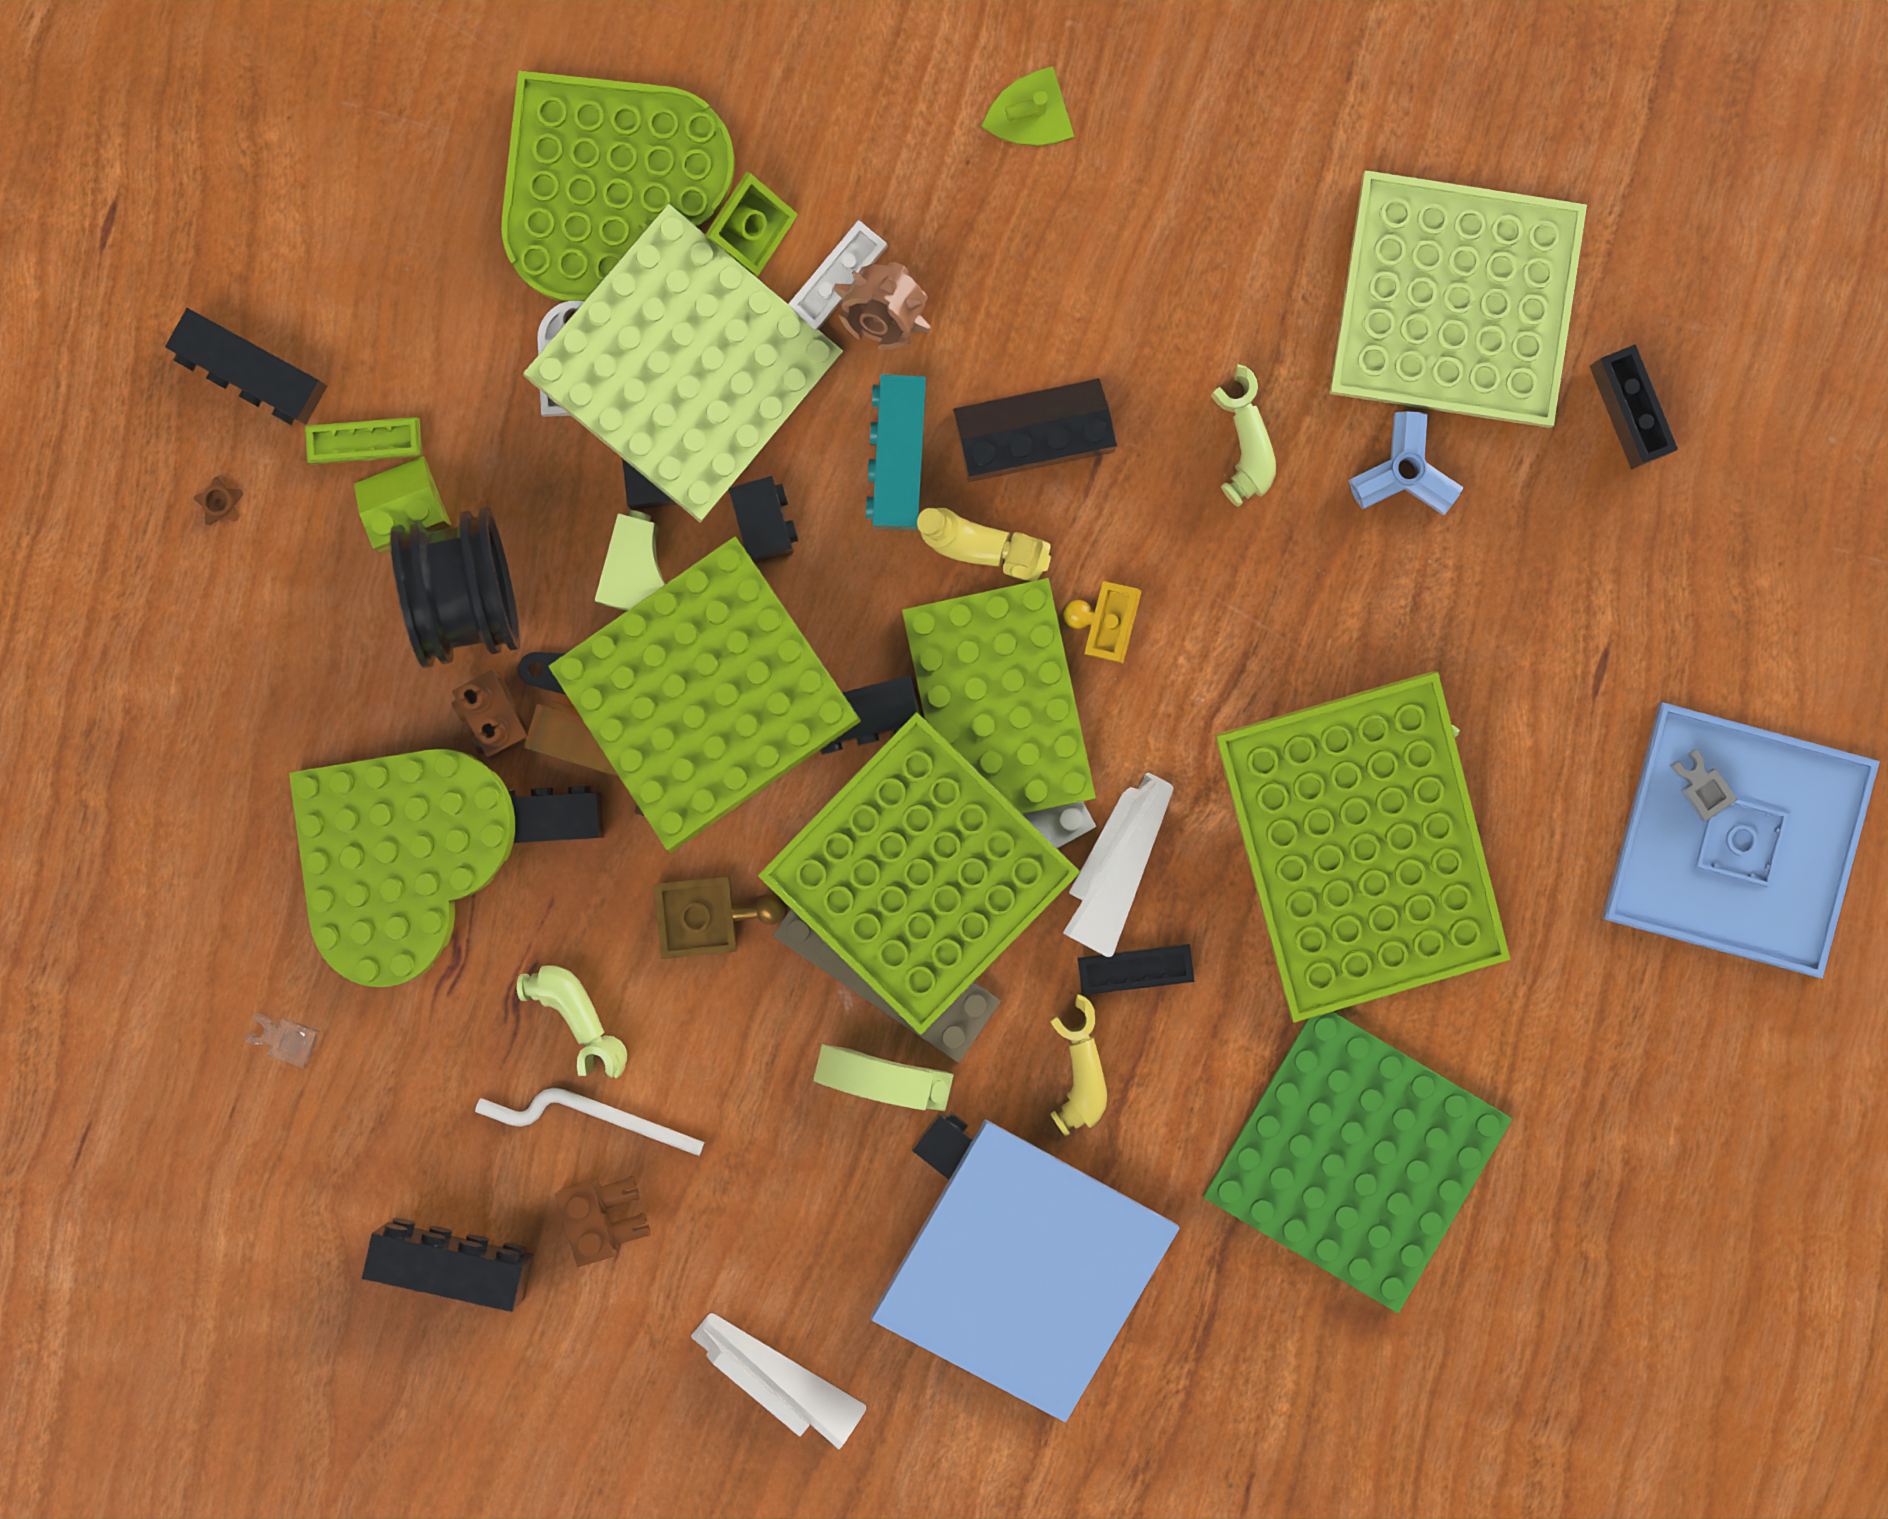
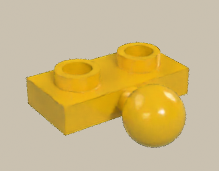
(1109, 623)

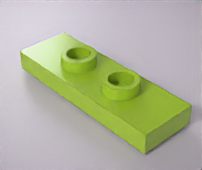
(363, 440)

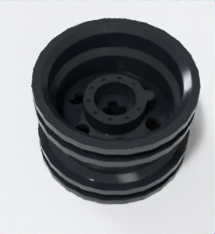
(454, 587)

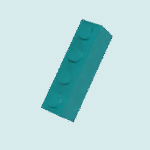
(897, 452)

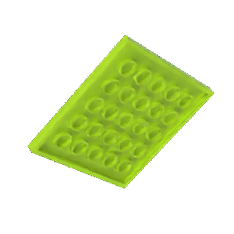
(703, 694)
(919, 873)

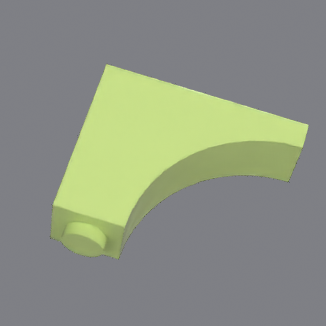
(631, 563)

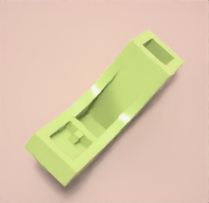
(882, 1079)

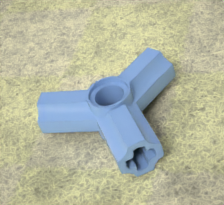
(1406, 445)

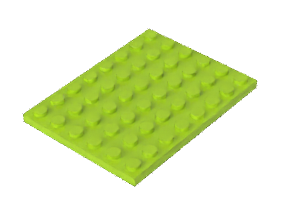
(1363, 846)

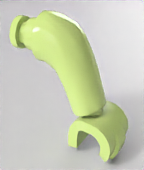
(1257, 460)
(565, 993)

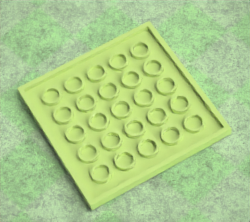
(1458, 299)
(683, 363)

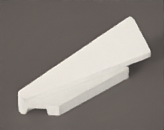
(1117, 864)
(779, 1383)

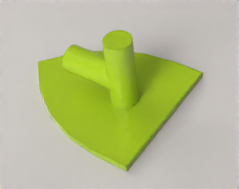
(1030, 111)

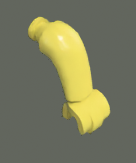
(982, 545)
(1089, 1090)

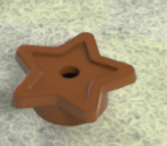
(211, 495)

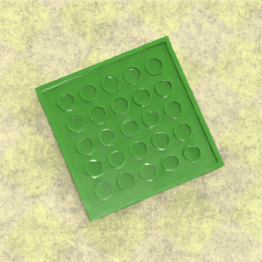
(1357, 1158)

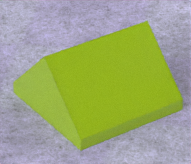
(751, 224)

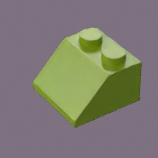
(397, 498)

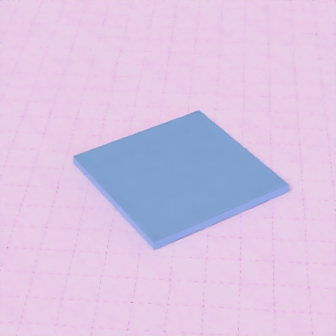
(1761, 872)
(1024, 1271)

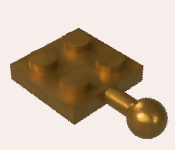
(700, 916)

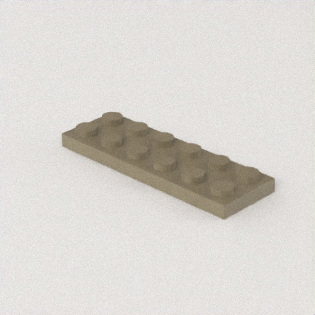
(950, 1032)

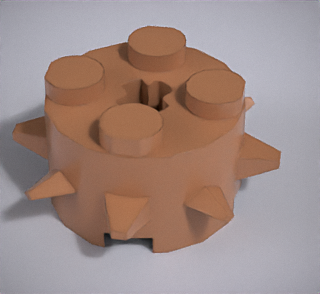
(883, 305)

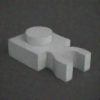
(1706, 790)

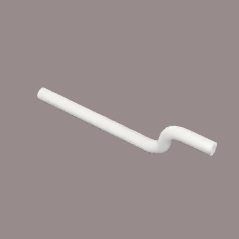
(592, 1108)

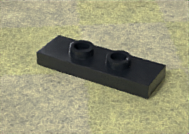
(1135, 969)

